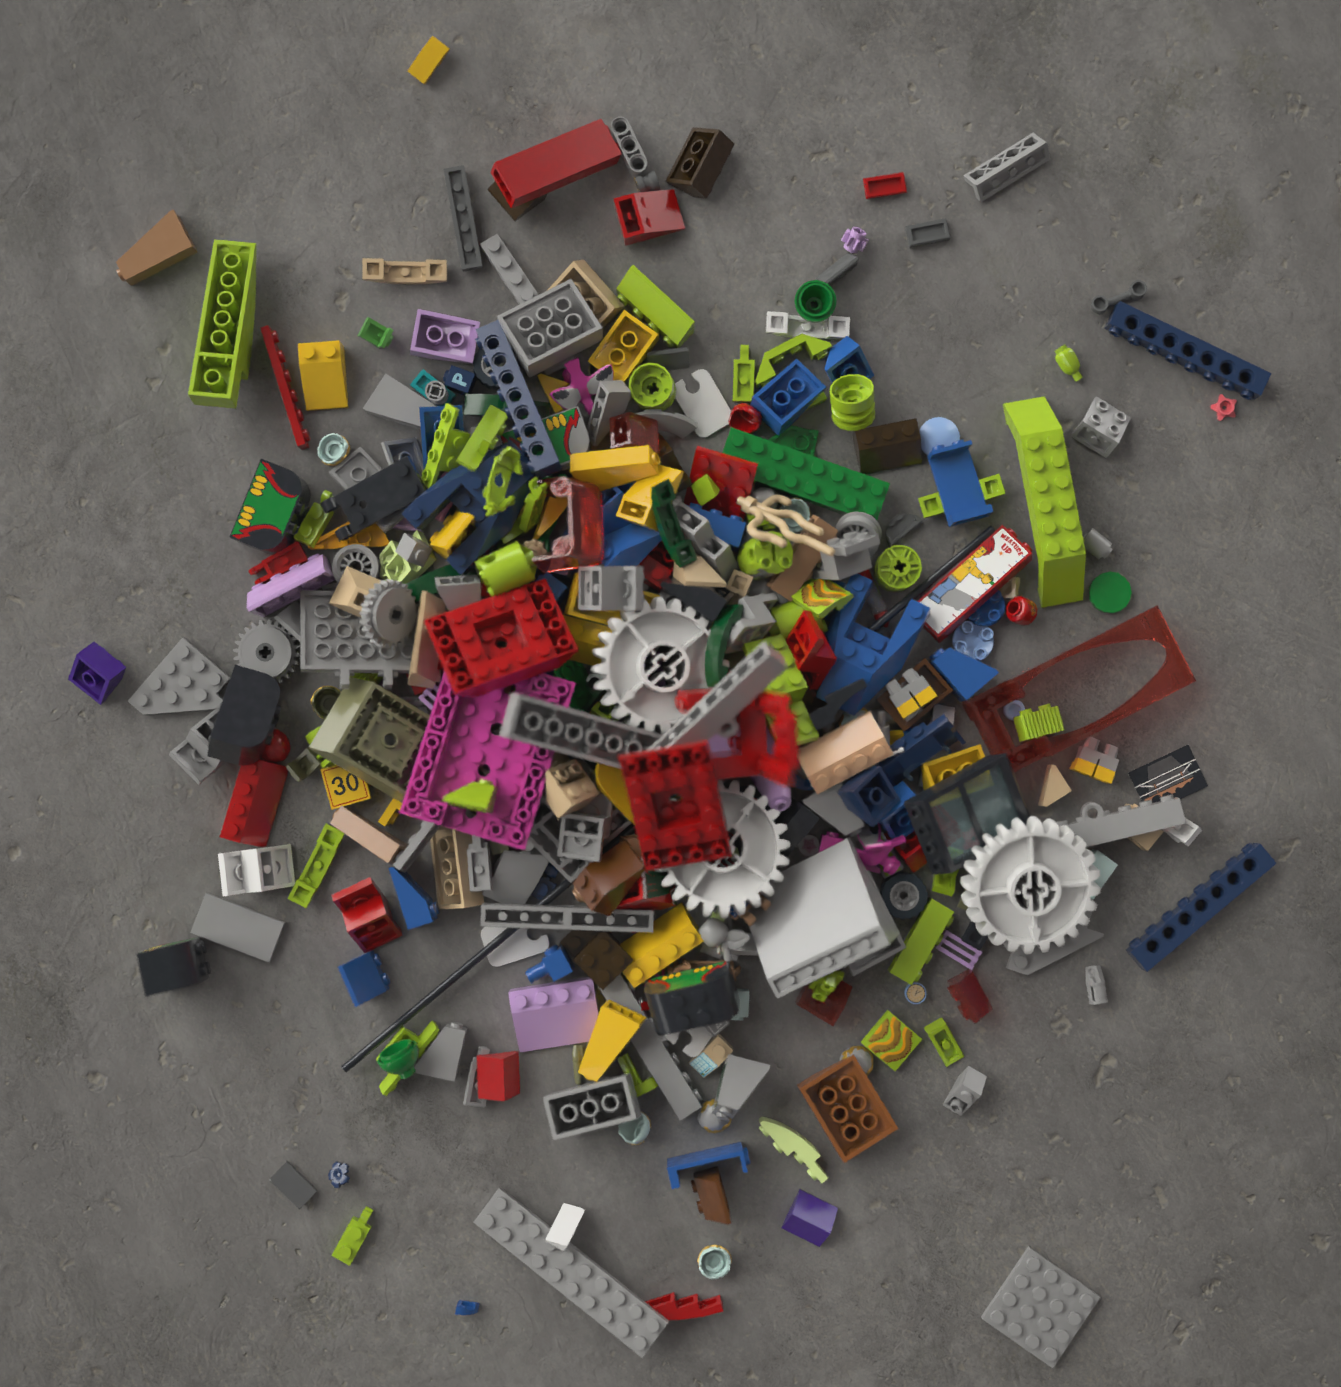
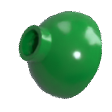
(817, 292)
(399, 1058)

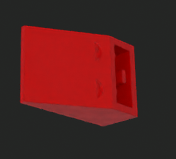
(648, 215)
(657, 566)

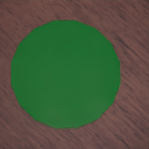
(1109, 592)

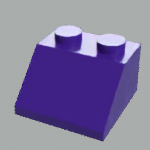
(96, 672)

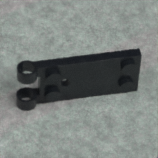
(384, 493)

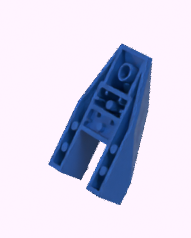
(866, 652)

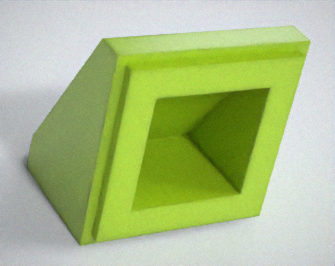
(705, 489)

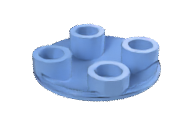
(938, 432)
(973, 640)

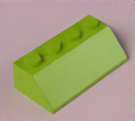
(655, 308)

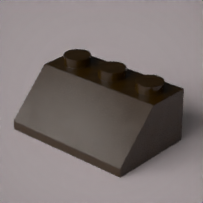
(700, 162)
(888, 446)

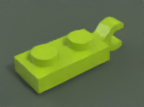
(743, 377)
(533, 506)
(314, 523)
(353, 1237)

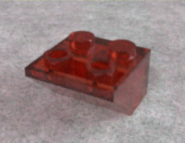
(634, 431)
(970, 995)
(829, 1009)

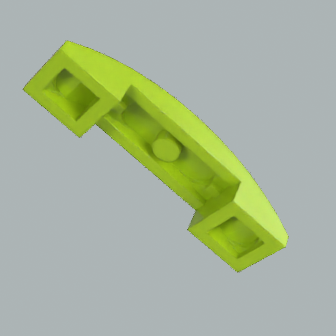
(990, 487)
(317, 866)

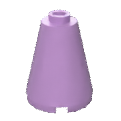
(778, 795)

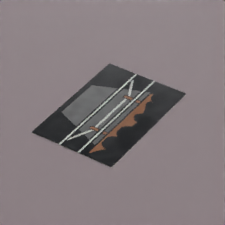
(1169, 775)

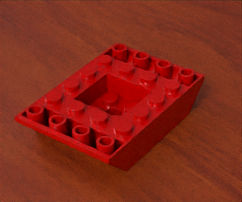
(522, 618)
(681, 829)

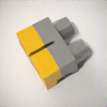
(917, 686)
(1094, 763)

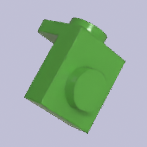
(376, 333)

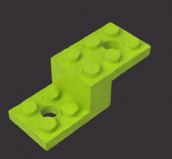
(790, 683)

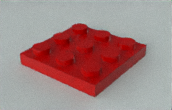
(729, 473)

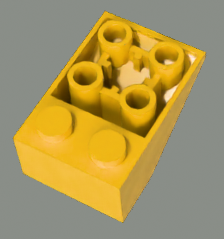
(636, 502)

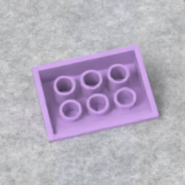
(286, 588)
(554, 1013)

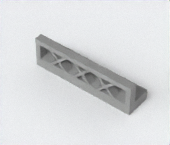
(1011, 168)

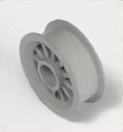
(859, 523)
(360, 550)

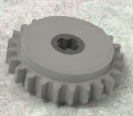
(388, 613)
(265, 638)

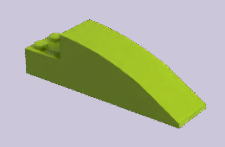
(225, 326)

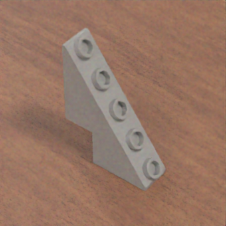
(705, 543)

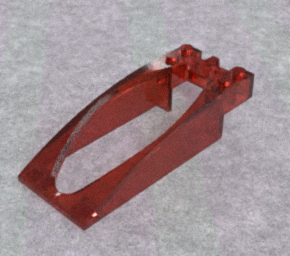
(1170, 678)

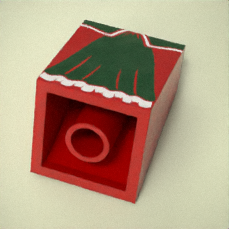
(649, 893)

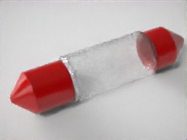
(875, 600)

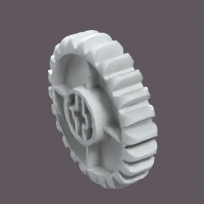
(624, 659)
(752, 869)
(1053, 901)

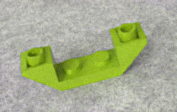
(815, 348)

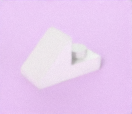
(1185, 833)

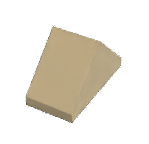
(1053, 786)

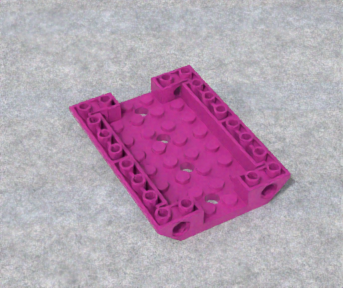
(462, 741)

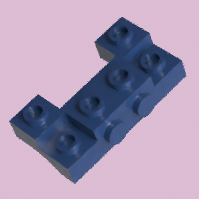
(919, 746)

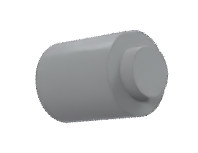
(1097, 544)

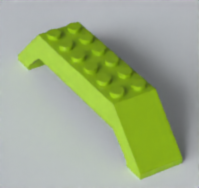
(1049, 500)

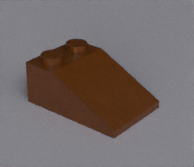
(936, 682)
(608, 881)
(712, 1195)

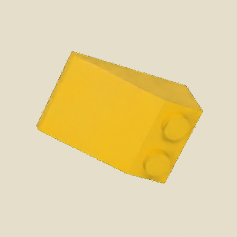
(624, 346)
(323, 375)
(453, 534)

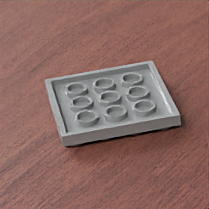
(1040, 1307)

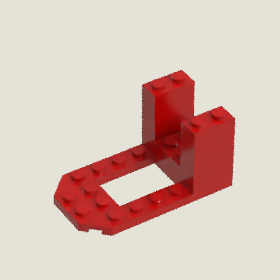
(749, 743)

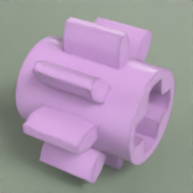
(854, 240)

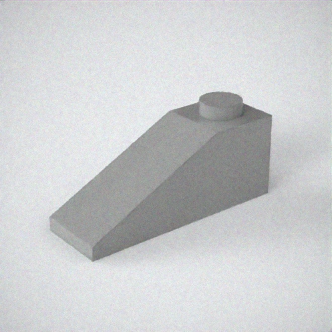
(610, 401)

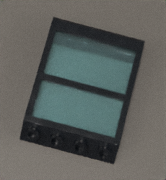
(963, 808)

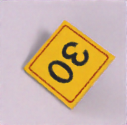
(344, 787)

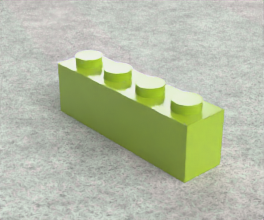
(920, 941)

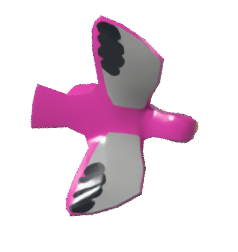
(581, 386)
(877, 850)

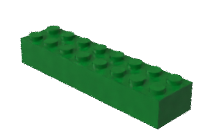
(808, 476)

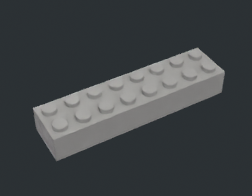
(572, 731)

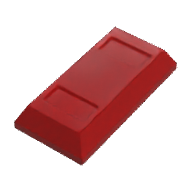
(884, 185)

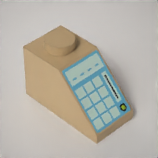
(712, 1055)

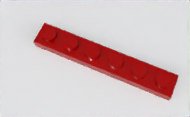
(283, 378)

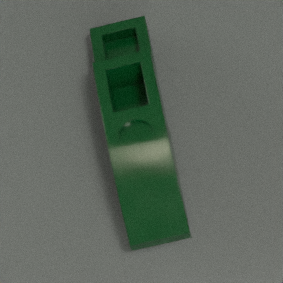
(478, 404)

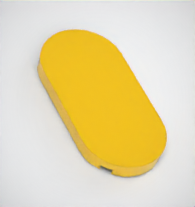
(612, 785)

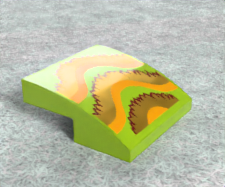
(822, 597)
(891, 1040)

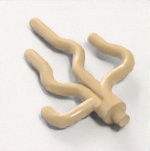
(763, 512)

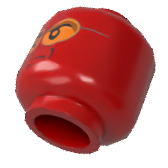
(1021, 610)

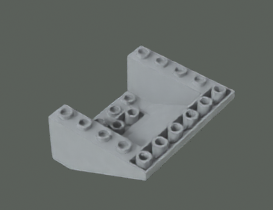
(820, 919)

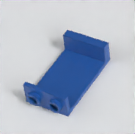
(958, 483)
(703, 1157)

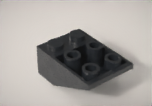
(704, 599)

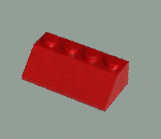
(254, 803)

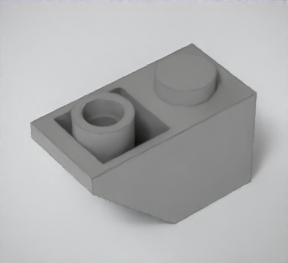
(965, 1091)

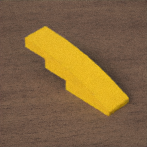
(551, 511)

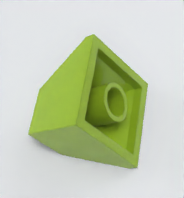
(474, 796)

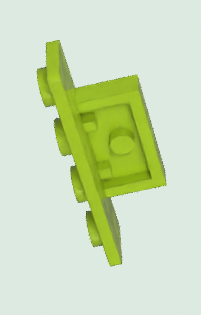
(483, 438)
(446, 446)
(428, 1035)

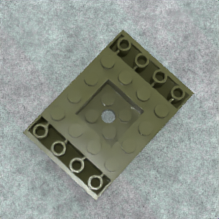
(356, 732)

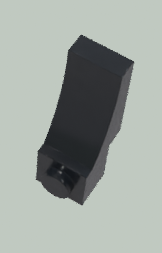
(824, 716)

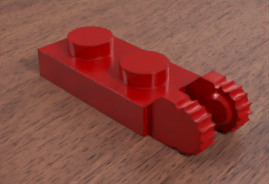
(280, 562)

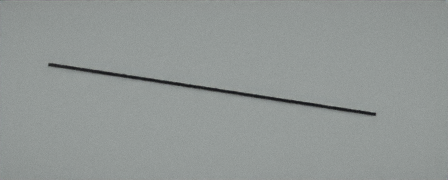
(629, 831)

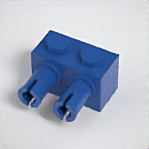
(554, 963)

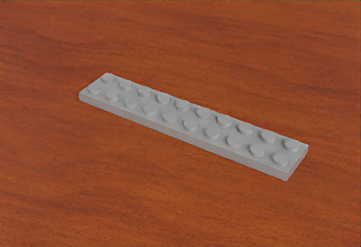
(571, 1273)

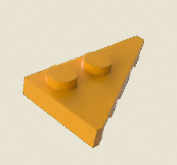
(369, 537)

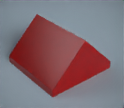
(498, 1075)

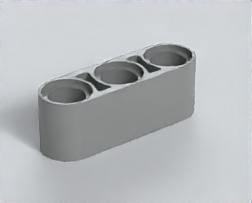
(629, 138)

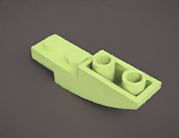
(790, 1140)

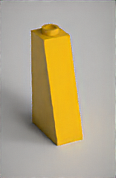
(614, 466)
(610, 1035)

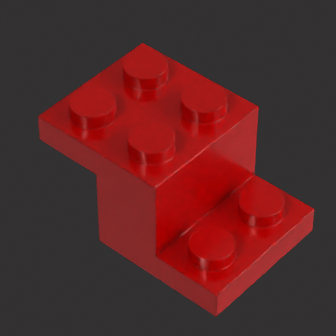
(810, 650)
(367, 915)

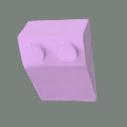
(444, 337)

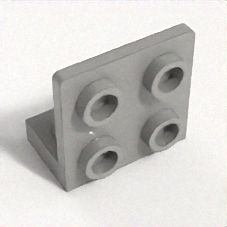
(1101, 427)

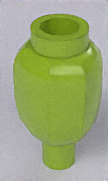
(1068, 362)

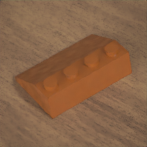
(847, 1107)

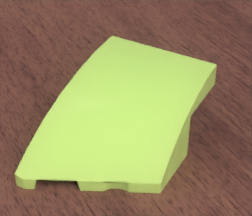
(397, 568)

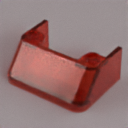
(585, 526)

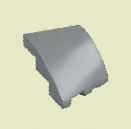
(516, 876)

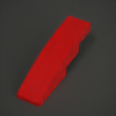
(686, 1307)

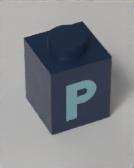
(459, 380)

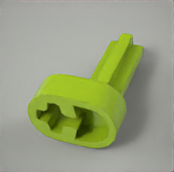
(641, 1087)

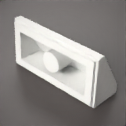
(564, 1226)

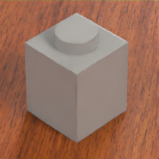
(413, 550)

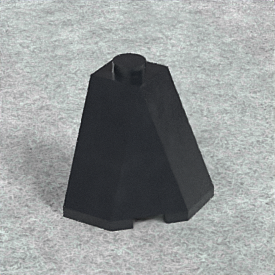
(799, 823)

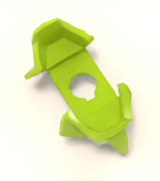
(503, 464)

